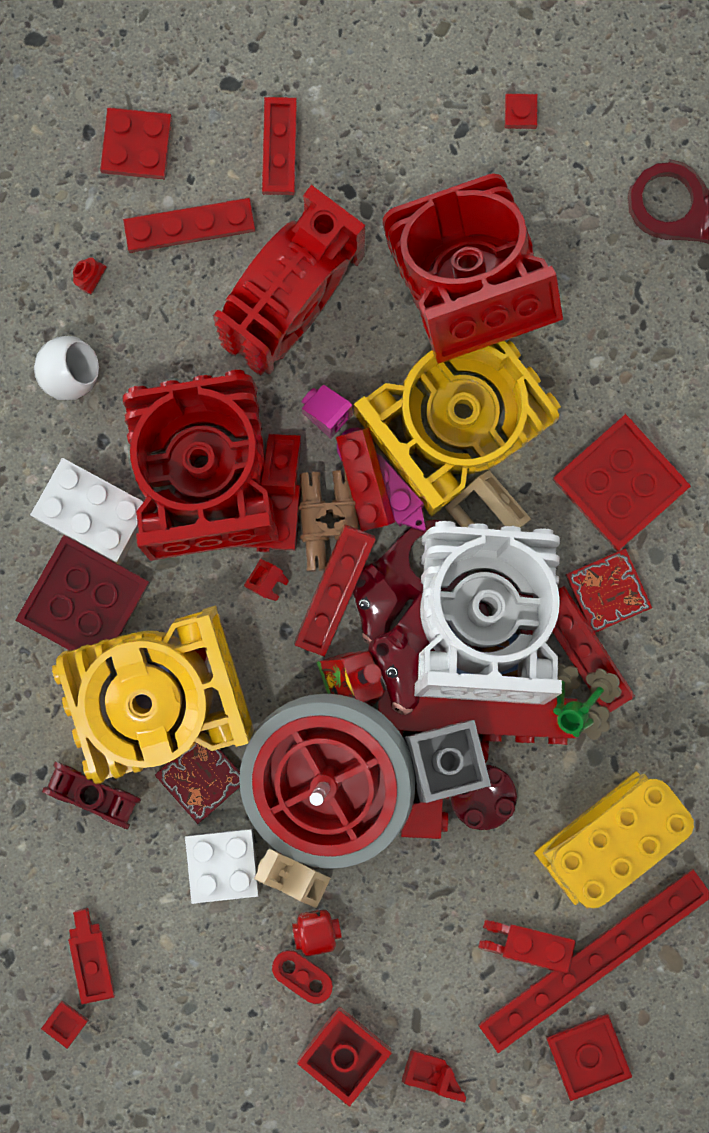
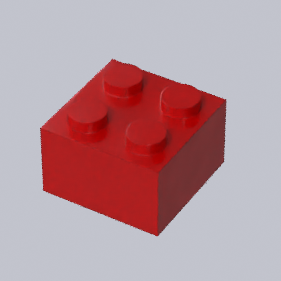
(344, 1056)

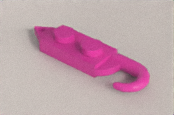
(403, 501)

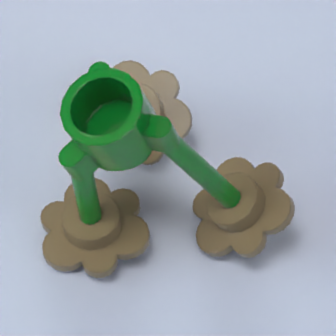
(585, 717)

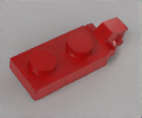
(90, 959)

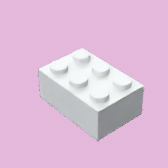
(89, 511)

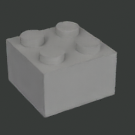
(447, 761)

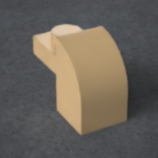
(292, 878)

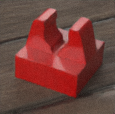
(264, 579)

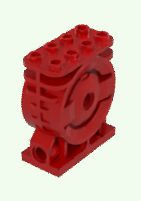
(471, 267)
(290, 282)
(153, 420)

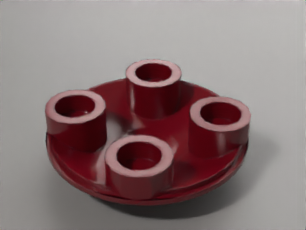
(487, 806)

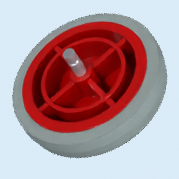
(327, 781)

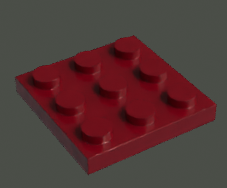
(81, 597)

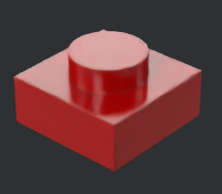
(520, 111)
(64, 1024)

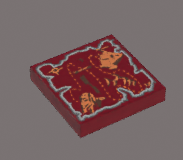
(200, 780)

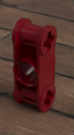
(70, 785)

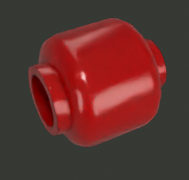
(316, 932)

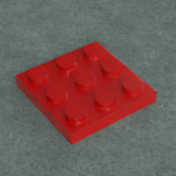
(621, 482)

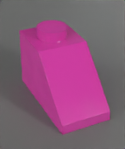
(326, 410)

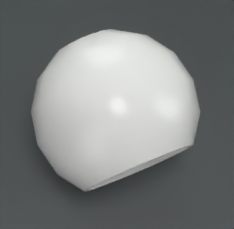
(66, 368)

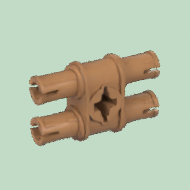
(314, 509)

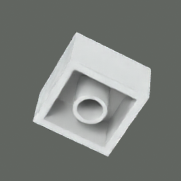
(222, 866)

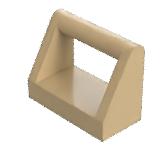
(495, 497)

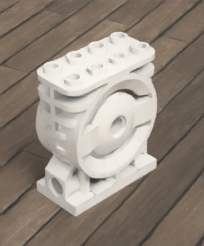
(531, 565)

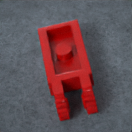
(531, 947)

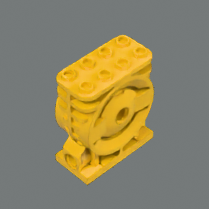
(525, 416)
(86, 669)
(616, 840)

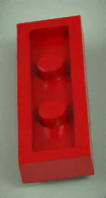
(279, 146)
(365, 479)

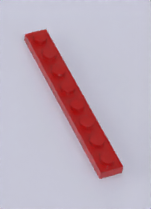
(595, 960)

